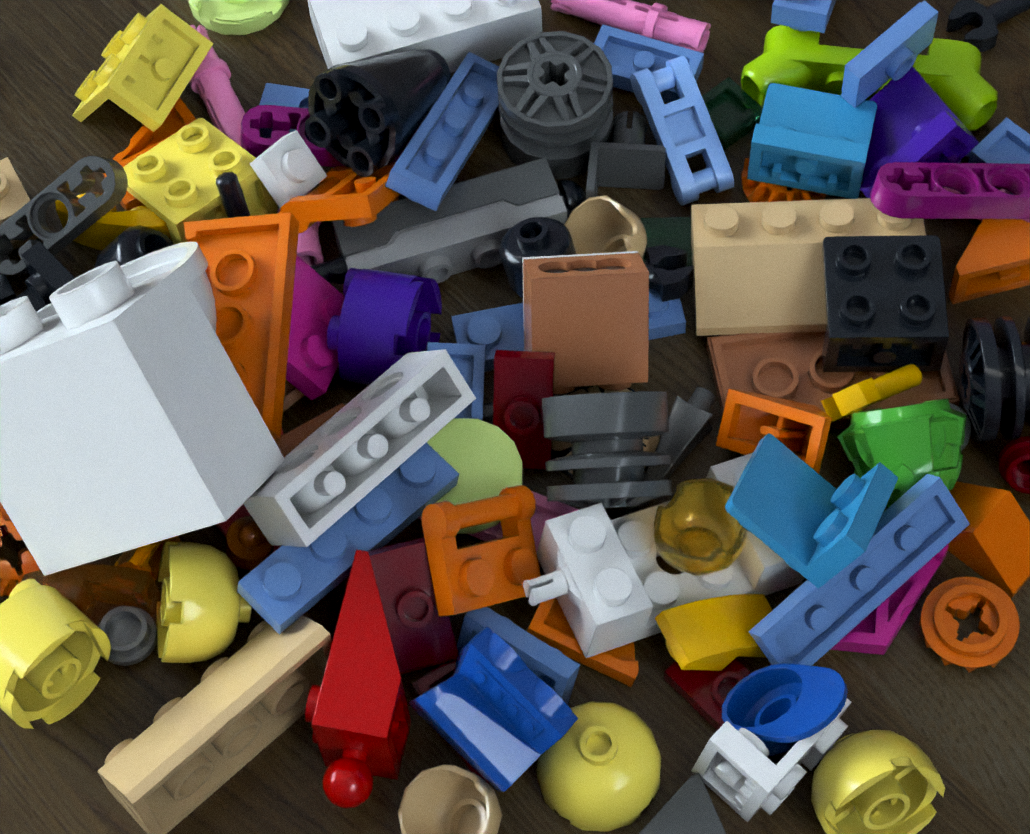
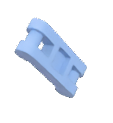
(683, 129)

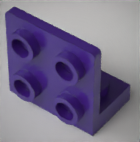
(913, 127)

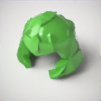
(907, 442)

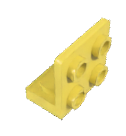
(145, 68)
(181, 175)

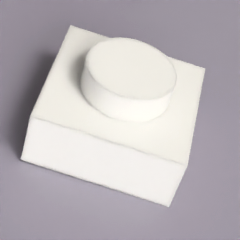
(288, 168)

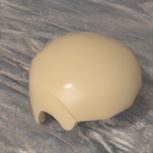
(605, 227)
(449, 802)

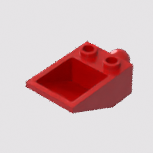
(361, 704)

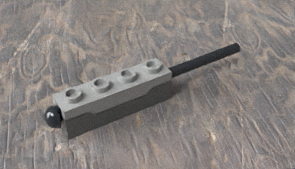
(460, 233)

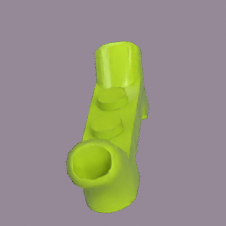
(801, 62)

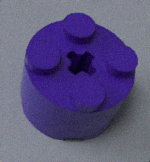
(381, 321)

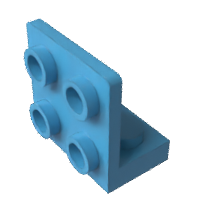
(811, 141)
(805, 516)

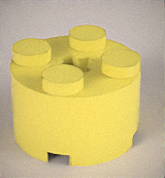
(46, 654)

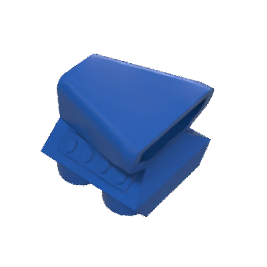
(495, 710)

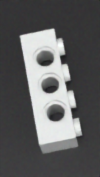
(359, 448)

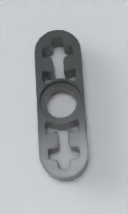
(81, 212)

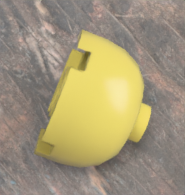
(197, 603)
(601, 768)
(875, 785)

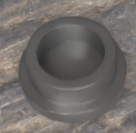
(130, 634)

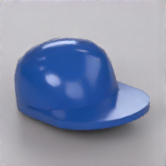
(785, 703)

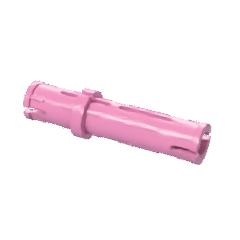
(640, 19)
(215, 89)

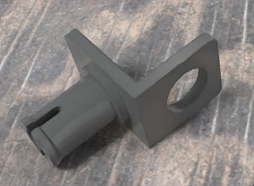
(627, 159)

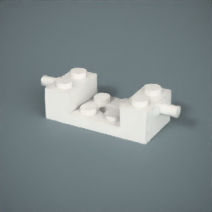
(611, 578)

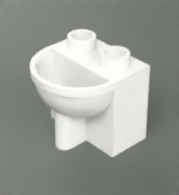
(124, 412)

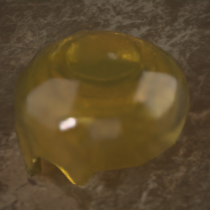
(696, 530)

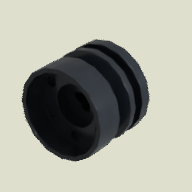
(995, 377)

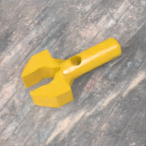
(871, 391)

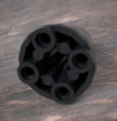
(374, 106)

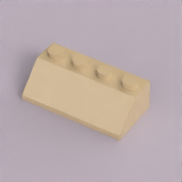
(764, 260)
(217, 725)

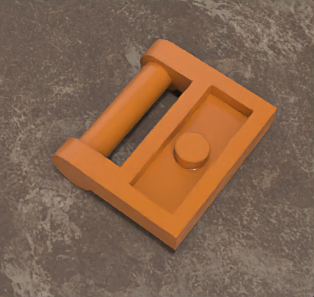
(343, 197)
(487, 570)

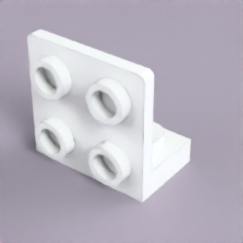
(742, 775)

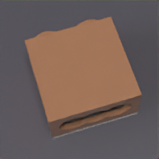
(590, 315)

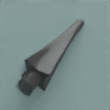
(686, 430)

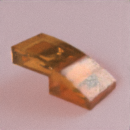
(104, 584)

